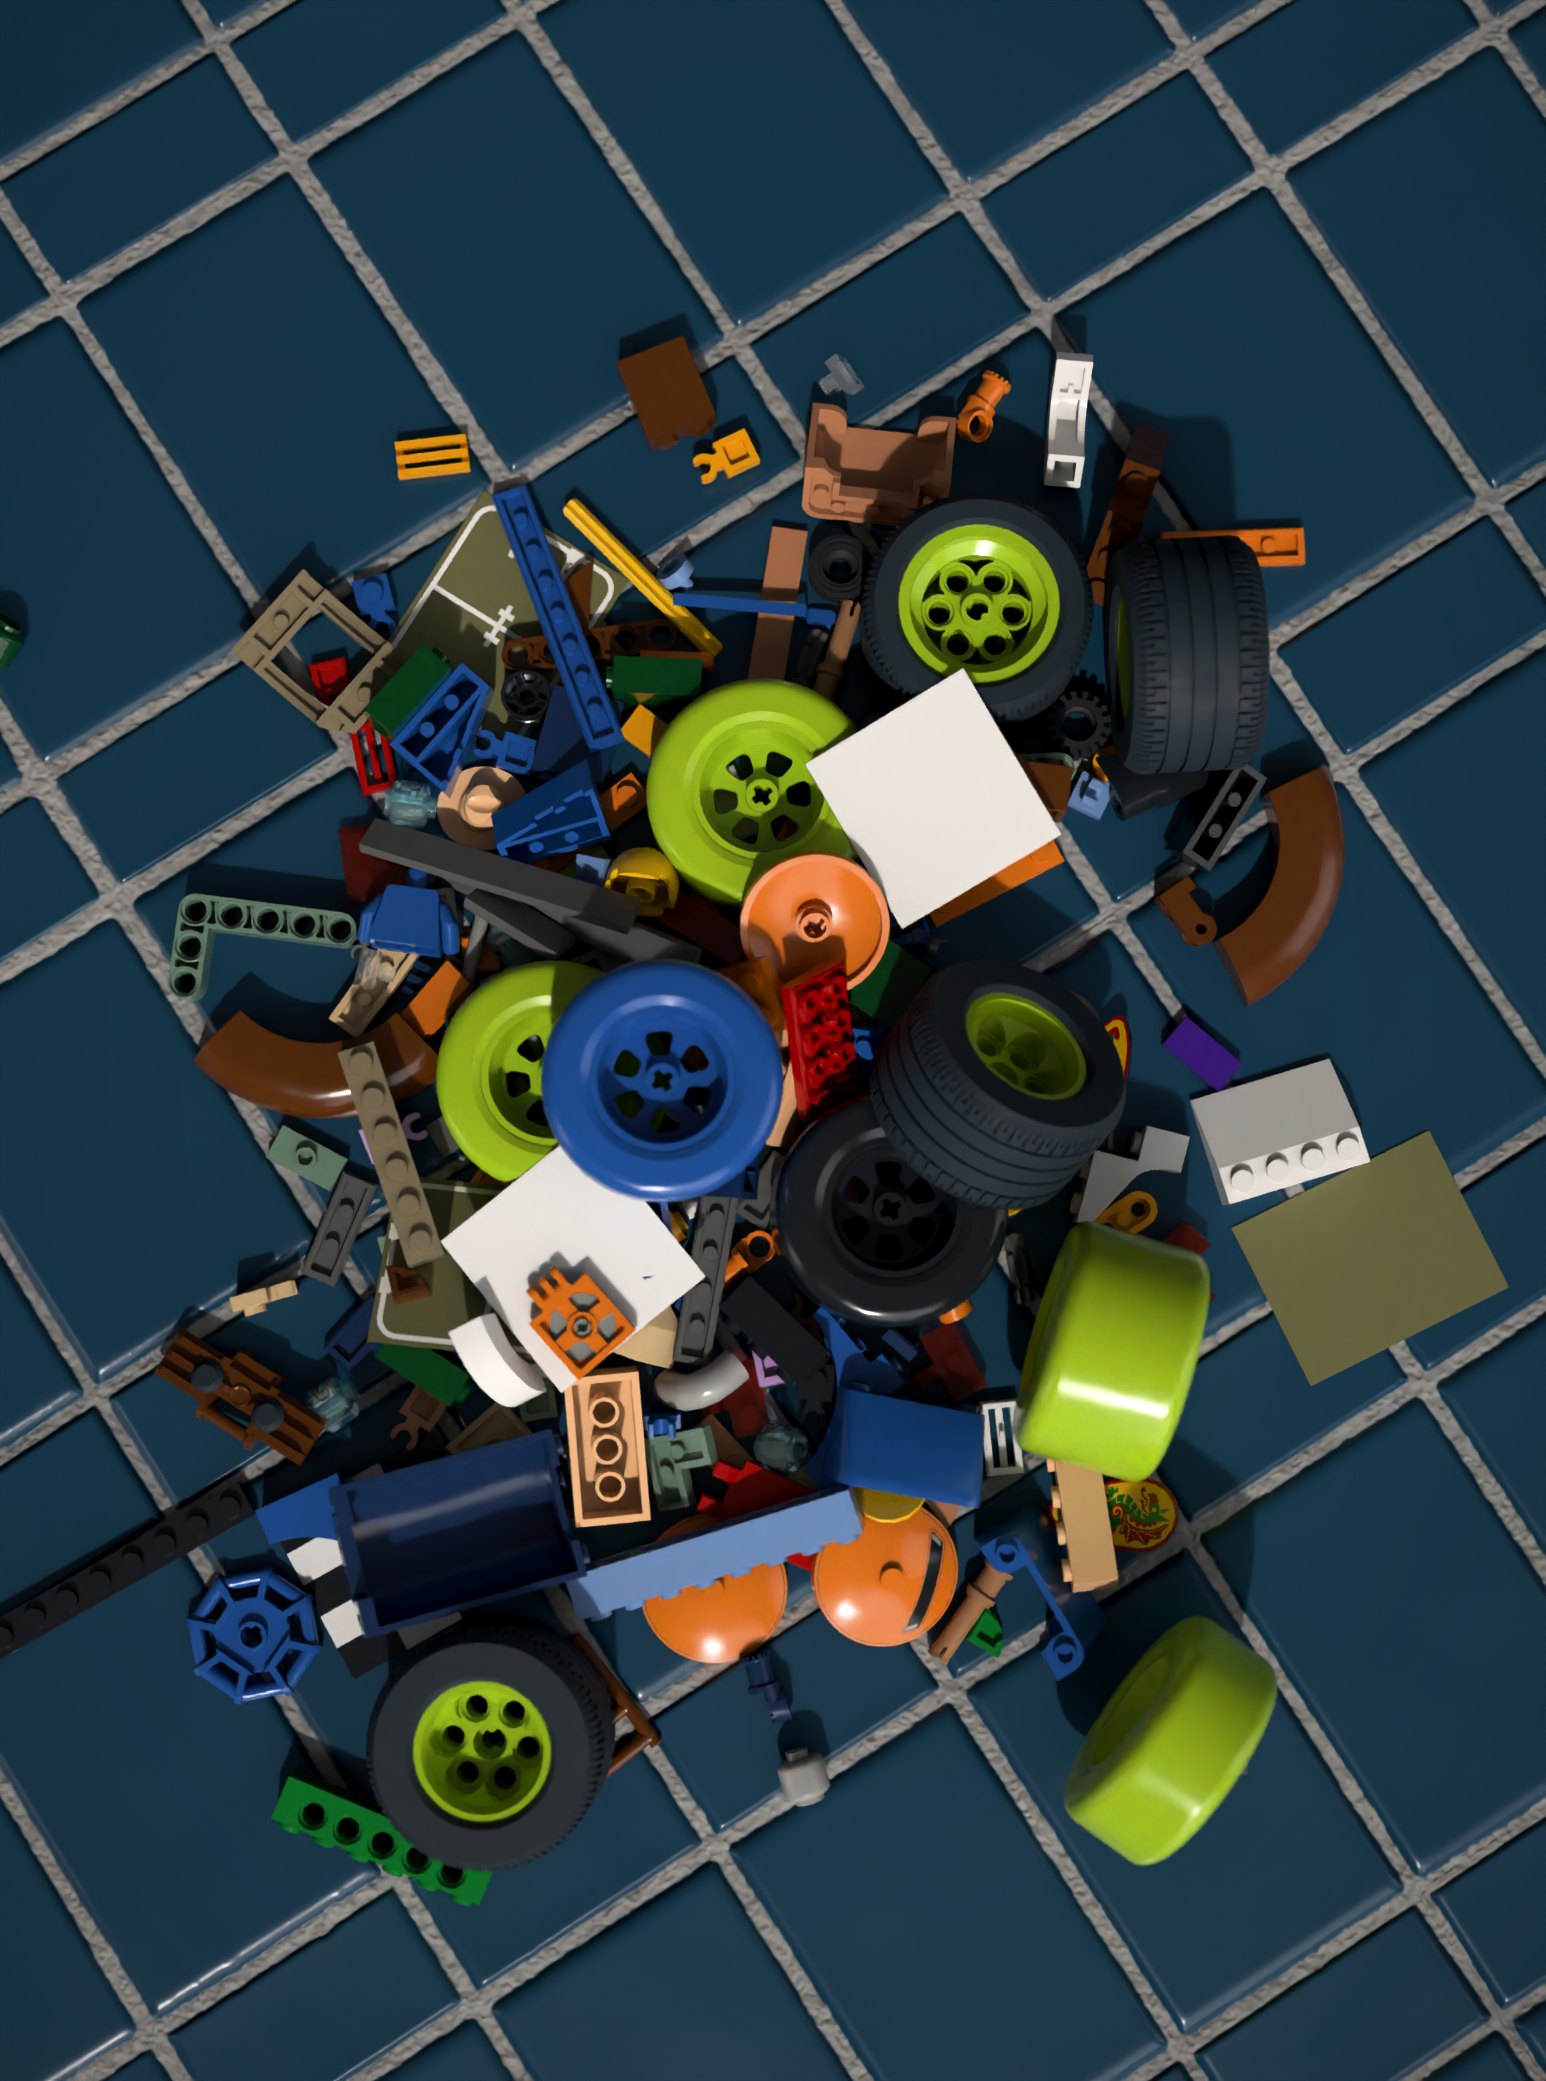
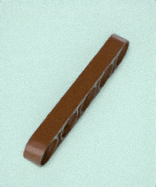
(604, 635)

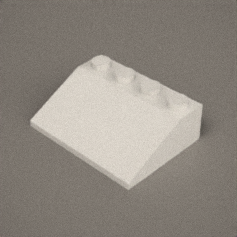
(1278, 1132)

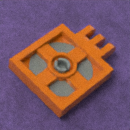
(578, 1321)

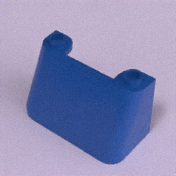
(906, 1447)
(1032, 1541)

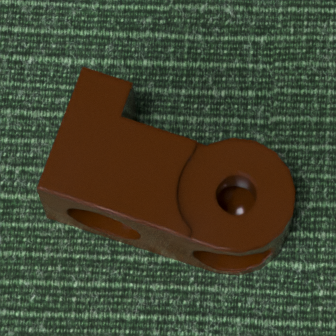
(1185, 915)

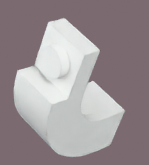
(1066, 420)
(496, 1363)

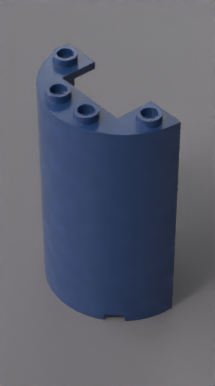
(456, 1533)

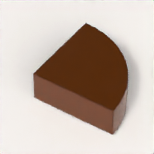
(406, 1284)

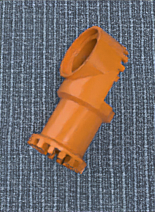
(982, 405)
(743, 1261)

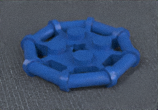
(258, 1656)

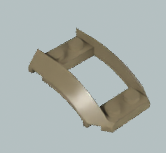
(284, 620)

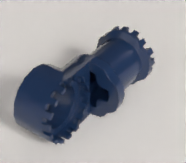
(763, 1681)

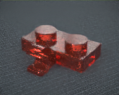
(950, 1363)
(745, 1405)

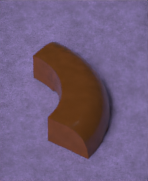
(1298, 891)
(309, 1077)

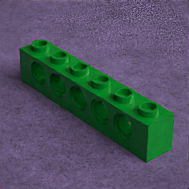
(362, 1846)

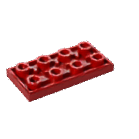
(820, 1039)

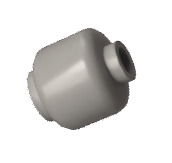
(803, 1776)

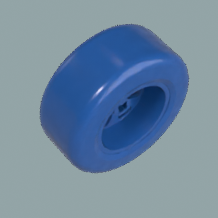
(697, 1010)

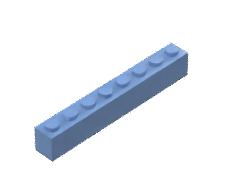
(716, 1551)

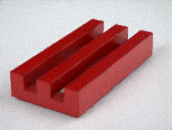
(380, 786)

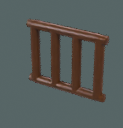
(624, 1707)

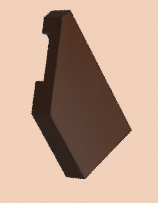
(580, 590)

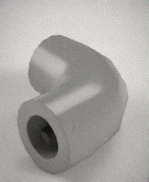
(701, 1387)

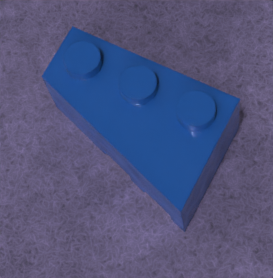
(445, 729)
(553, 818)

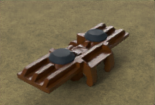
(247, 1385)

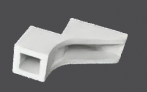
(1109, 1174)

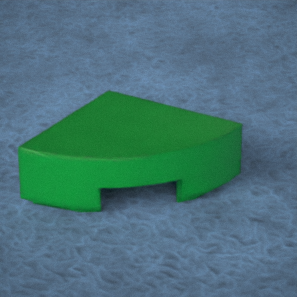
(987, 1633)

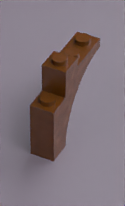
(1127, 503)

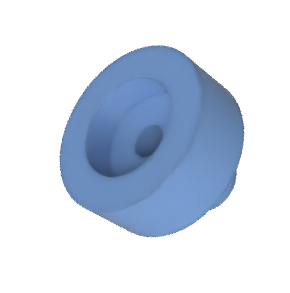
(676, 573)

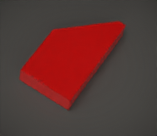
(329, 679)

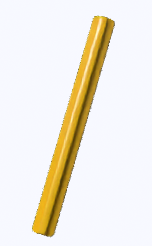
(641, 577)

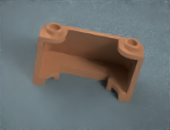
(873, 472)

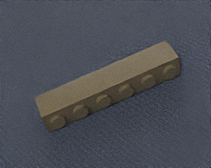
(391, 1155)

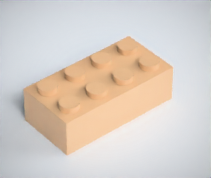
(607, 1447)

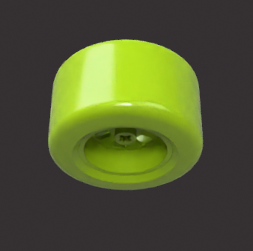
(1112, 1351)

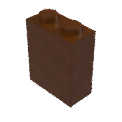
(667, 394)

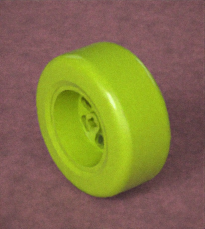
(691, 764)
(483, 1049)
(1171, 1741)

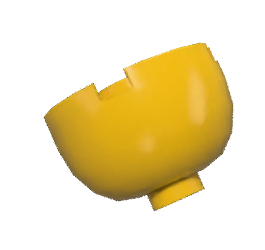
(647, 876)

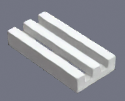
(1004, 1469)

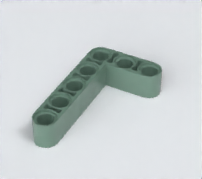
(251, 926)

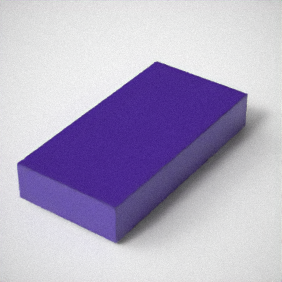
(1201, 1054)

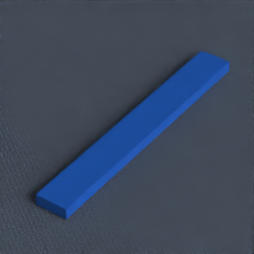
(557, 618)

